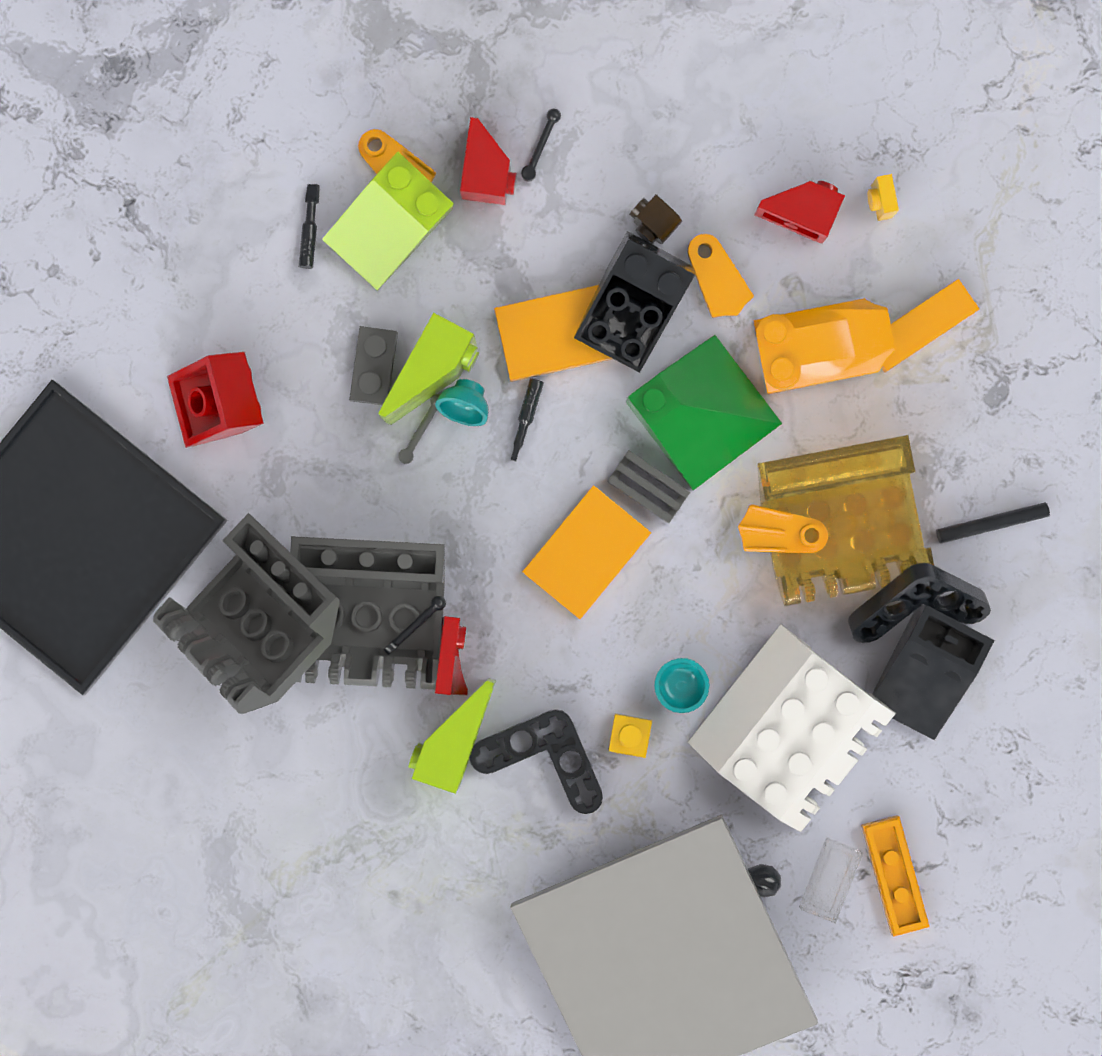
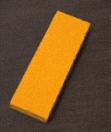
(929, 321)
(895, 875)

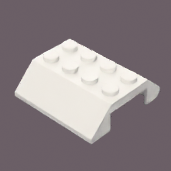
(788, 728)

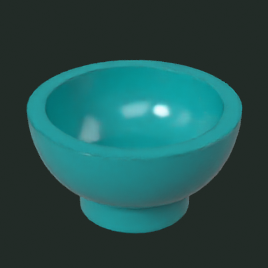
(464, 403)
(682, 685)

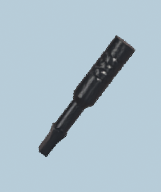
(309, 228)
(527, 413)

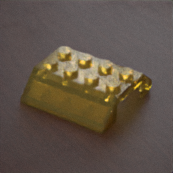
(864, 503)

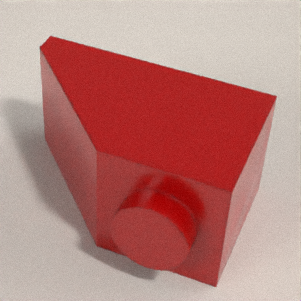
(485, 168)
(804, 209)

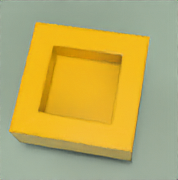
(883, 197)
(630, 735)

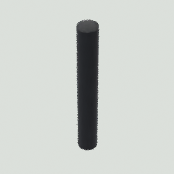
(993, 522)

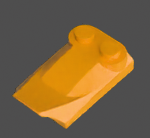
(823, 344)

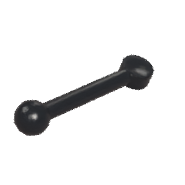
(529, 172)
(437, 604)

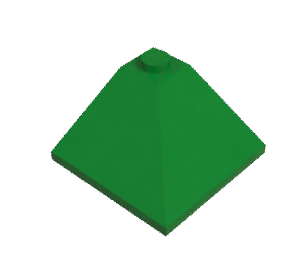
(703, 412)

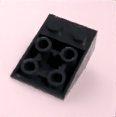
(634, 301)
(931, 670)

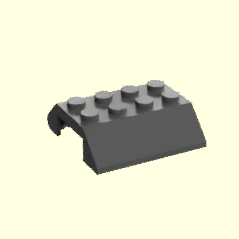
(380, 594)
(254, 621)

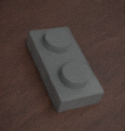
(373, 365)

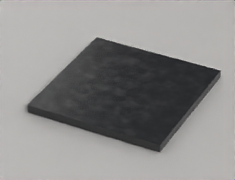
(87, 536)

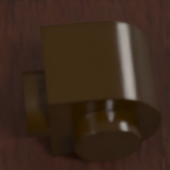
(655, 220)

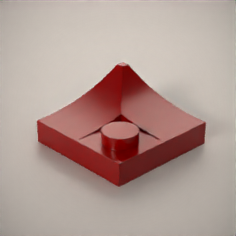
(449, 674)

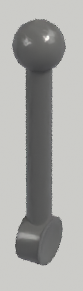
(406, 455)

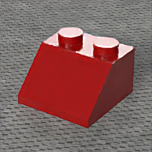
(215, 398)

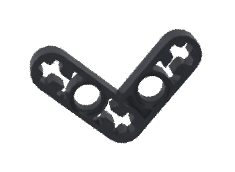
(911, 588)
(555, 746)

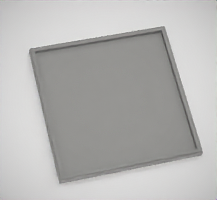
(666, 952)

